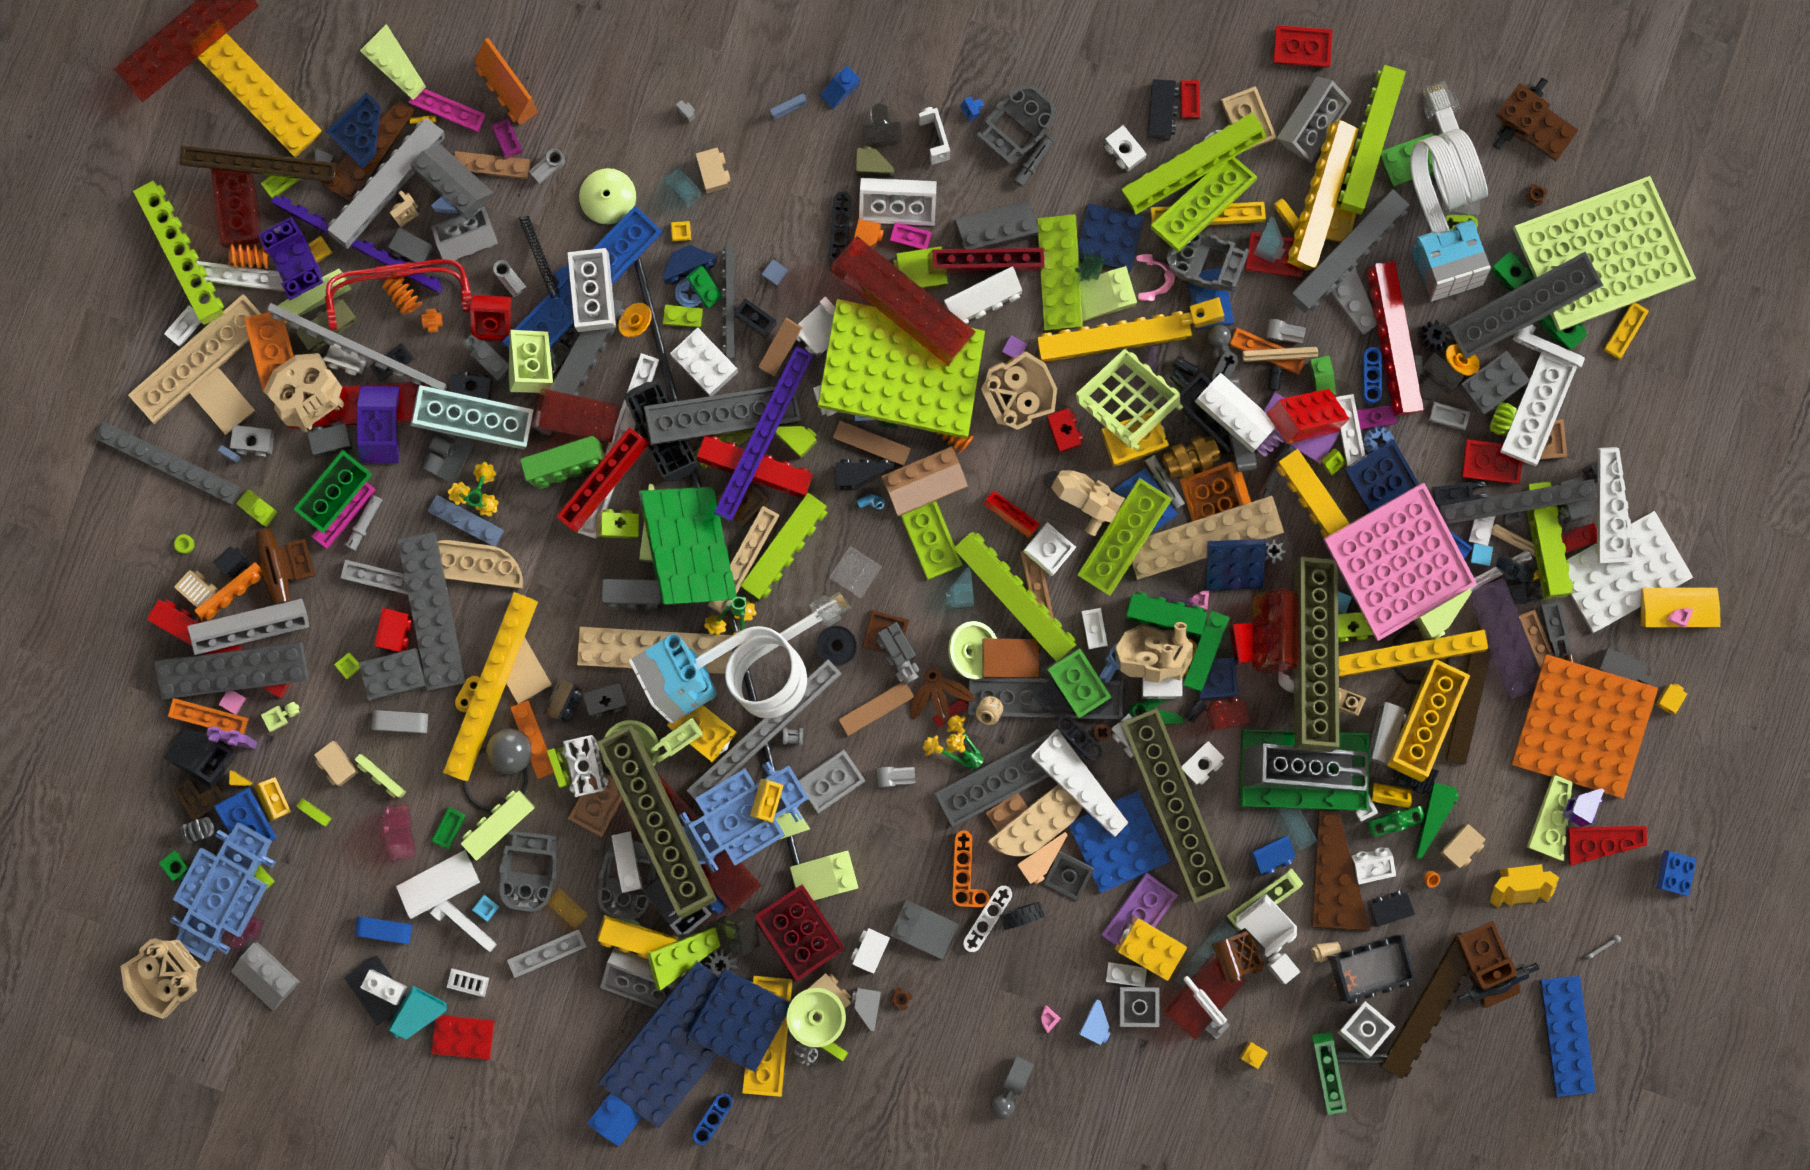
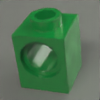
(168, 862)

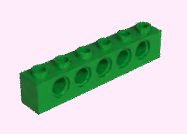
(1525, 275)

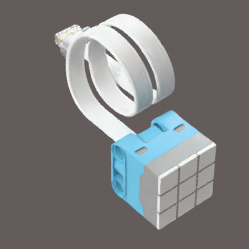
(1447, 258)
(677, 675)

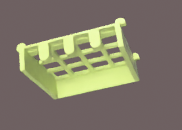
(1108, 420)

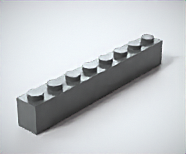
(1348, 251)
(580, 361)

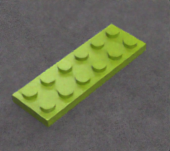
(1203, 203)
(1058, 278)
(1124, 536)

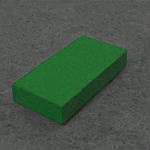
(448, 828)

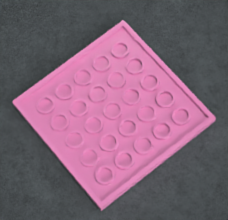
(1400, 561)

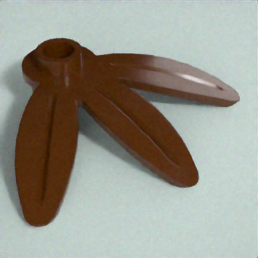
(939, 699)

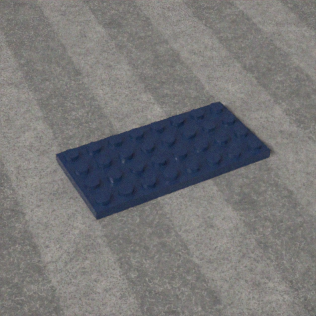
(660, 1060)

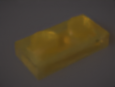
(567, 908)

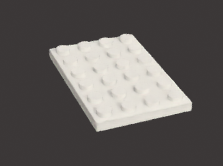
(1614, 589)

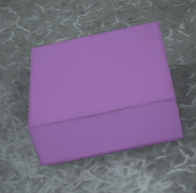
(1014, 347)

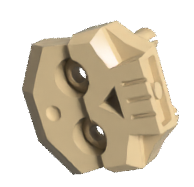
(1033, 384)
(309, 399)
(1089, 496)
(1154, 652)
(148, 986)

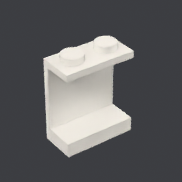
(942, 152)
(817, 328)
(1267, 925)

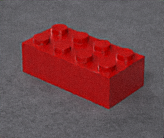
(1308, 416)

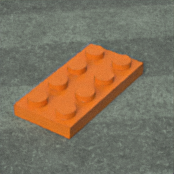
(268, 343)

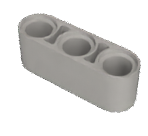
(399, 721)

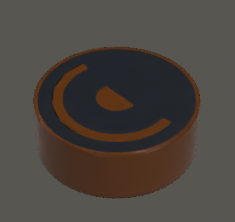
(1049, 479)

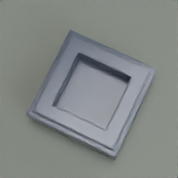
(775, 272)
(229, 454)

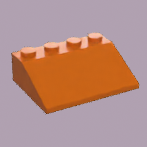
(505, 83)
(1214, 491)

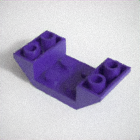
(292, 258)
(377, 424)

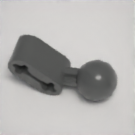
(1219, 337)
(1003, 1105)

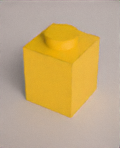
(1671, 698)
(1253, 1055)

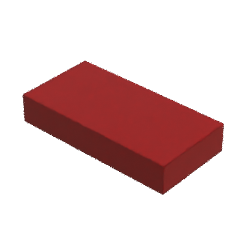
(1190, 99)

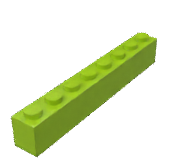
(1372, 140)
(1194, 163)
(1015, 596)

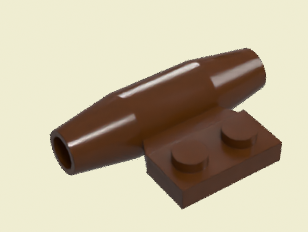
(279, 565)

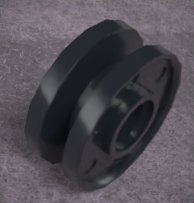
(841, 634)

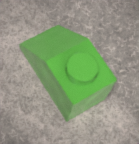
(1322, 374)

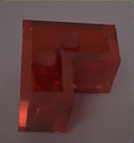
(1228, 714)

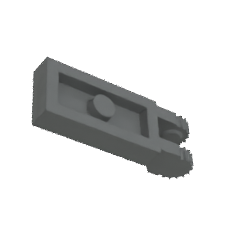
(1555, 627)

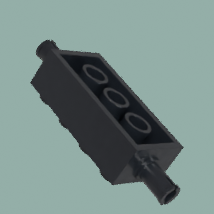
(1209, 426)

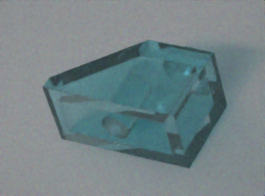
(683, 187)
(1270, 243)
(961, 592)

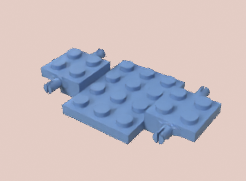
(728, 818)
(221, 891)

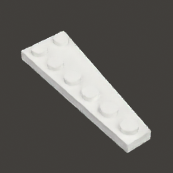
(1613, 523)
(1068, 770)

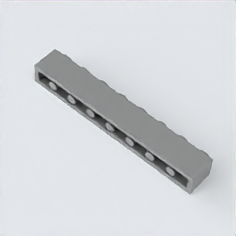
(384, 184)

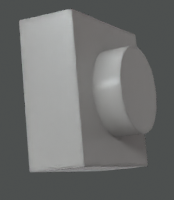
(686, 110)

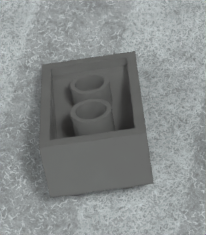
(924, 929)

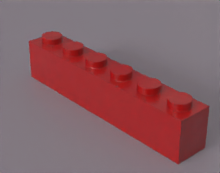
(770, 473)
(603, 480)

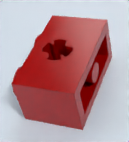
(1057, 422)

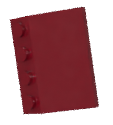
(798, 933)

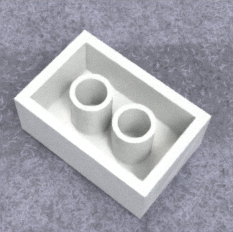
(704, 362)

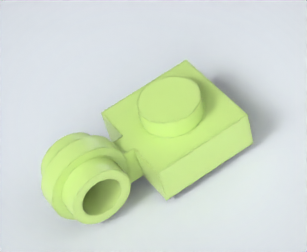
(276, 718)

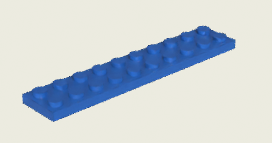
(624, 244)

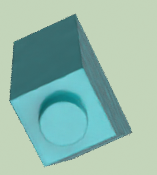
(415, 1013)

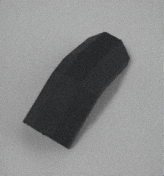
(672, 459)

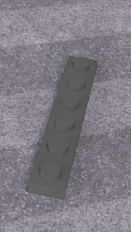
(729, 294)

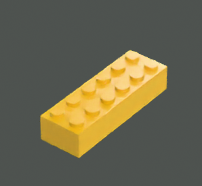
(1428, 720)

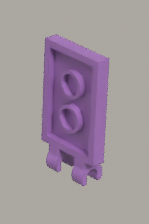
(231, 738)

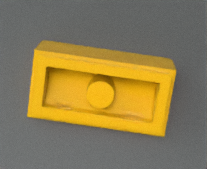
(272, 799)
(766, 800)

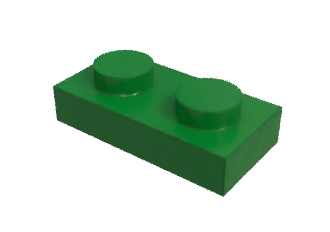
(704, 286)

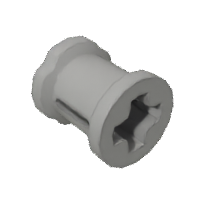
(792, 736)

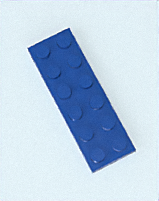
(1567, 1036)

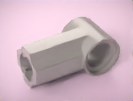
(545, 167)
(509, 279)
(1280, 331)
(895, 776)

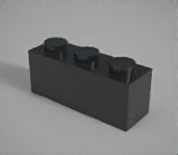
(1162, 109)

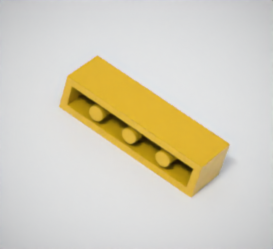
(631, 937)

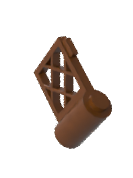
(1230, 958)

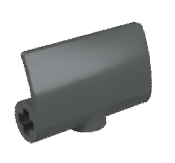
(447, 455)

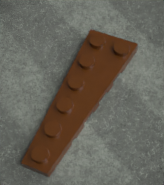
(349, 175)

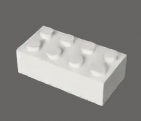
(591, 290)

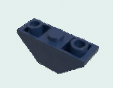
(685, 261)

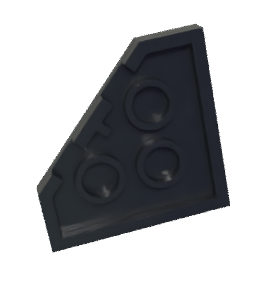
(1052, 699)

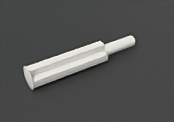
(1206, 1003)

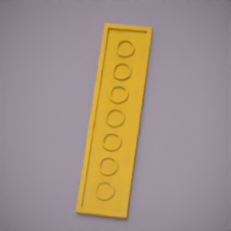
(260, 95)

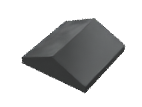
(1068, 875)

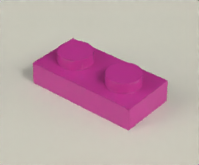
(910, 236)

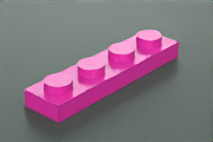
(449, 110)
(345, 517)

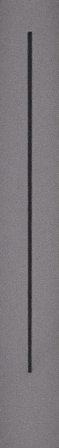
(696, 484)

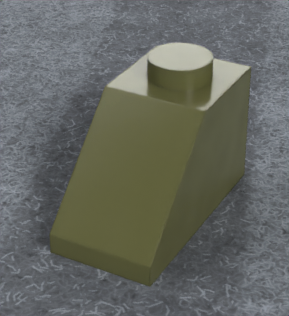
(872, 163)

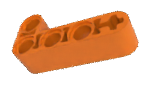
(965, 868)

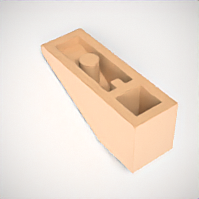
(1039, 862)

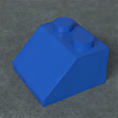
(1272, 855)
(614, 1119)

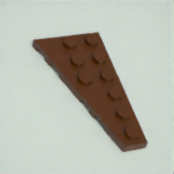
(1336, 888)

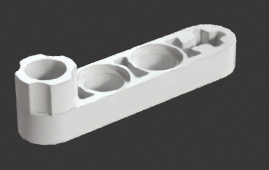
(1526, 338)
(448, 909)

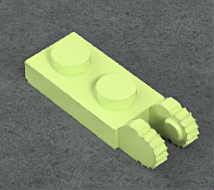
(678, 739)

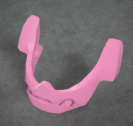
(1169, 276)

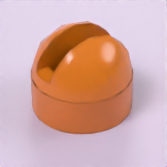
(1431, 879)

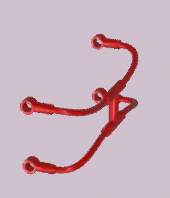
(396, 271)

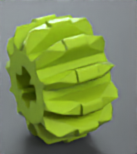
(1503, 419)

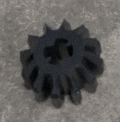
(1433, 343)

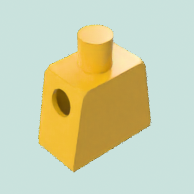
(1212, 313)

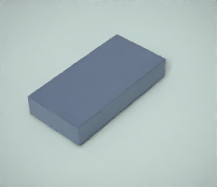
(788, 106)

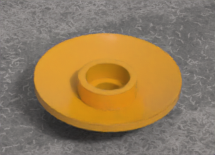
(635, 320)
(1456, 359)

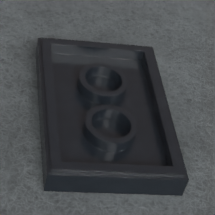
(378, 1008)

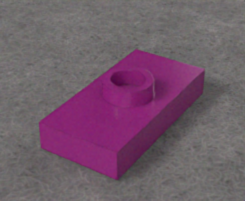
(506, 138)
(1376, 417)

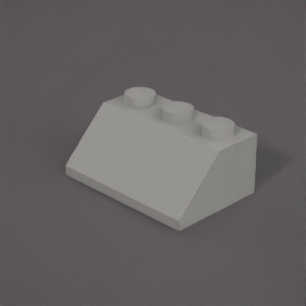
(463, 237)
(1386, 732)
(264, 976)

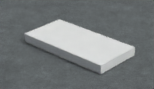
(437, 884)

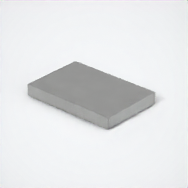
(831, 781)

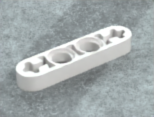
(990, 920)

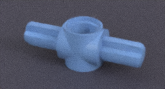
(1111, 666)

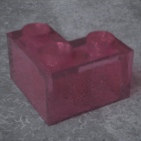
(398, 832)

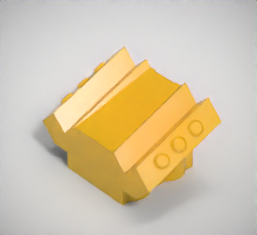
(1523, 885)

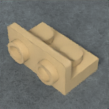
(404, 211)

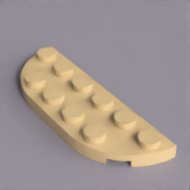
(479, 564)
(1037, 824)

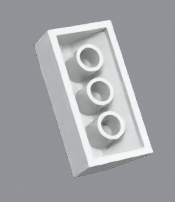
(898, 201)
(985, 296)
(1236, 412)

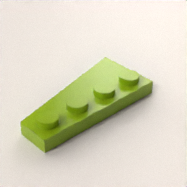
(677, 957)

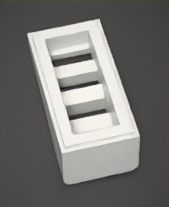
(483, 986)

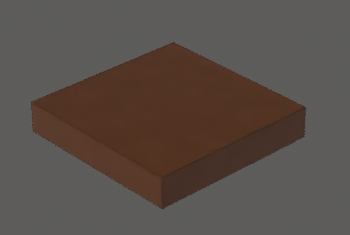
(878, 622)

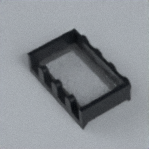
(1372, 968)

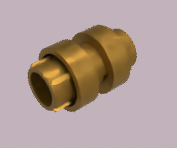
(1200, 454)

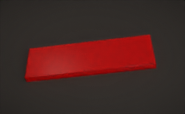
(955, 709)

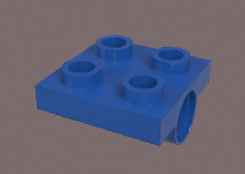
(1676, 873)

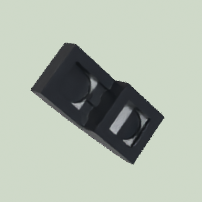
(398, 354)

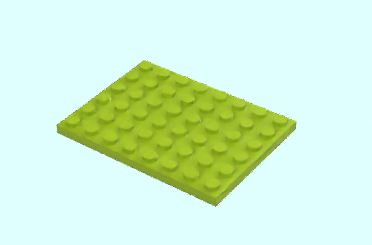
(890, 377)

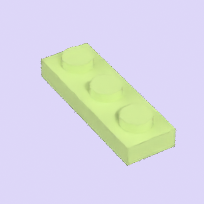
(379, 776)

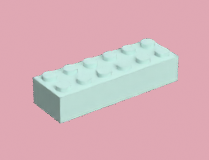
(471, 417)

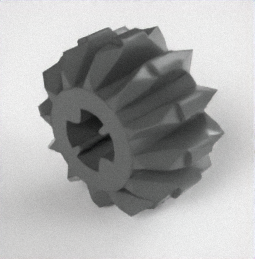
(197, 830)
(717, 959)

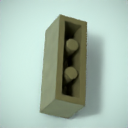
(344, 319)

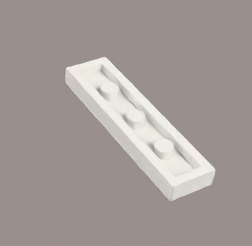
(1351, 431)

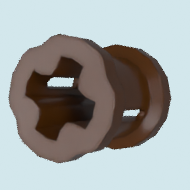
(1107, 733)

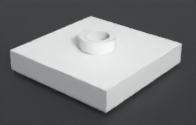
(1049, 549)

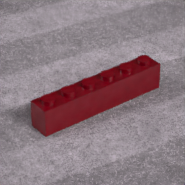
(985, 260)

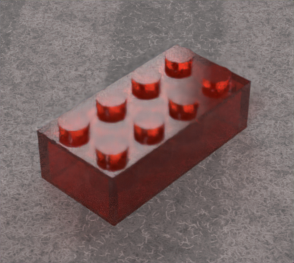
(236, 208)
(576, 415)
(1274, 631)
(1187, 1011)

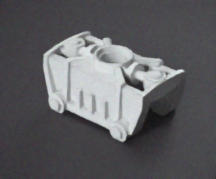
(595, 766)

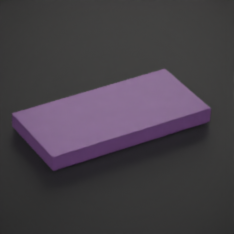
(1313, 448)
(1147, 901)

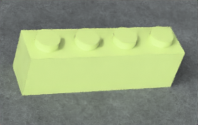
(497, 825)

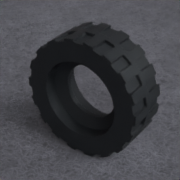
(1022, 915)

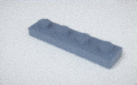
(466, 521)

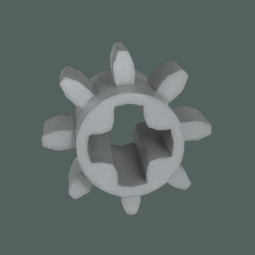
(1277, 548)
(907, 672)
(805, 1053)

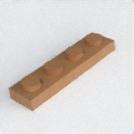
(494, 165)

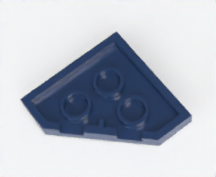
(358, 130)

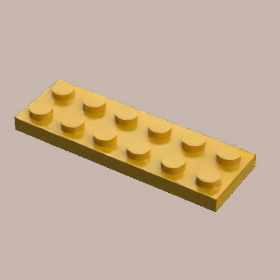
(770, 1072)

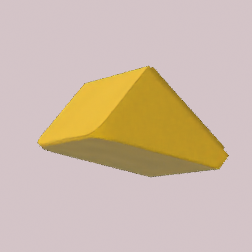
(237, 780)

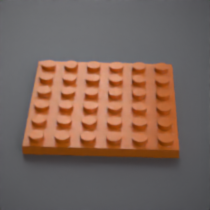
(1584, 725)

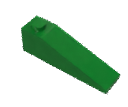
(1206, 651)
(1437, 809)
(1329, 1073)

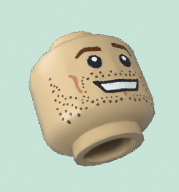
(989, 710)

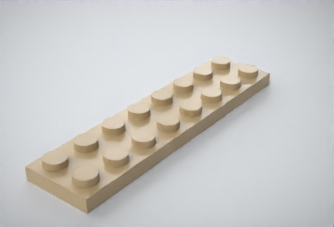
(194, 361)
(1189, 541)
(617, 646)

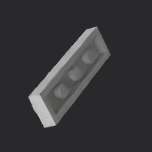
(374, 577)
(547, 953)

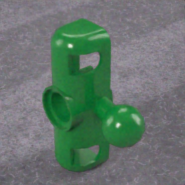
(1396, 821)

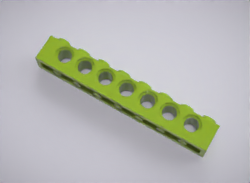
(146, 196)

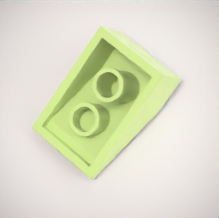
(1107, 295)
(529, 361)
(1439, 619)
(825, 875)

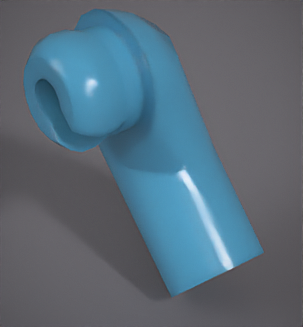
(872, 500)

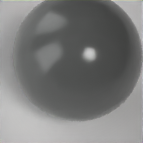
(508, 751)

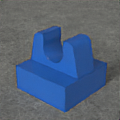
(971, 108)

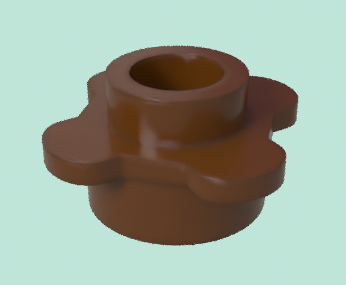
(1538, 200)
(902, 1004)

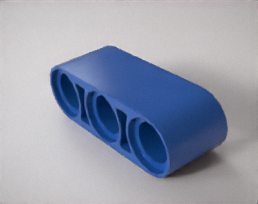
(1369, 385)
(383, 930)
(708, 1127)

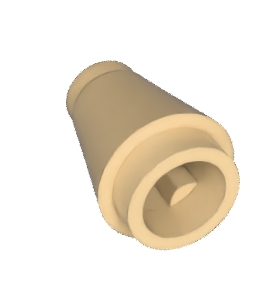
(1322, 950)

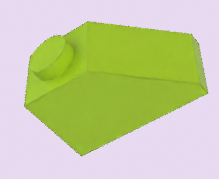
(797, 438)
(257, 508)

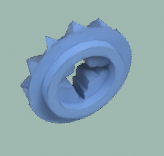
(682, 298)
(1373, 434)

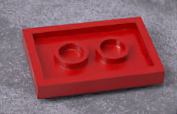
(1302, 46)
(1280, 267)
(1487, 463)
(463, 1037)

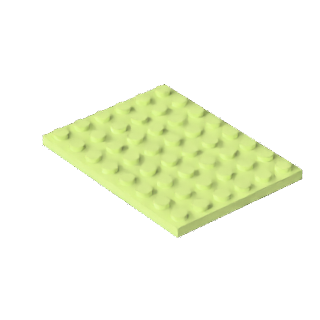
(1626, 241)

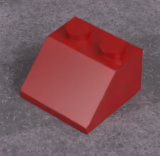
(490, 317)
(393, 631)
(1242, 642)

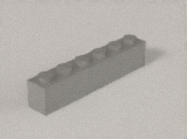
(248, 626)

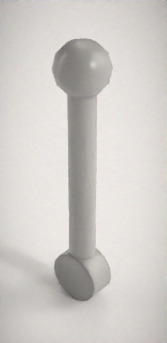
(1617, 939)

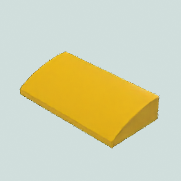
(1661, 602)

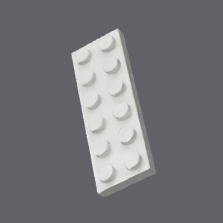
(1538, 408)

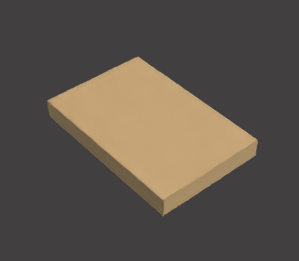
(1244, 104)
(222, 401)
(527, 675)

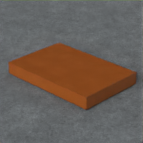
(1010, 658)

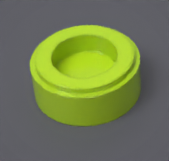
(184, 544)

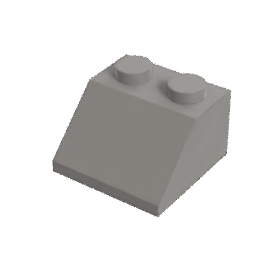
(867, 1005)

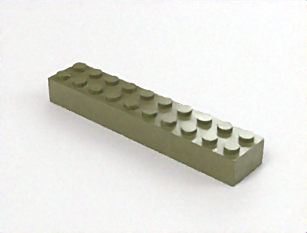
(1317, 656)
(1174, 805)
(656, 821)

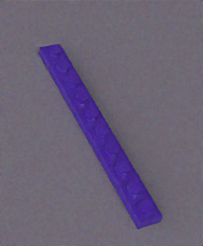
(364, 247)
(763, 434)

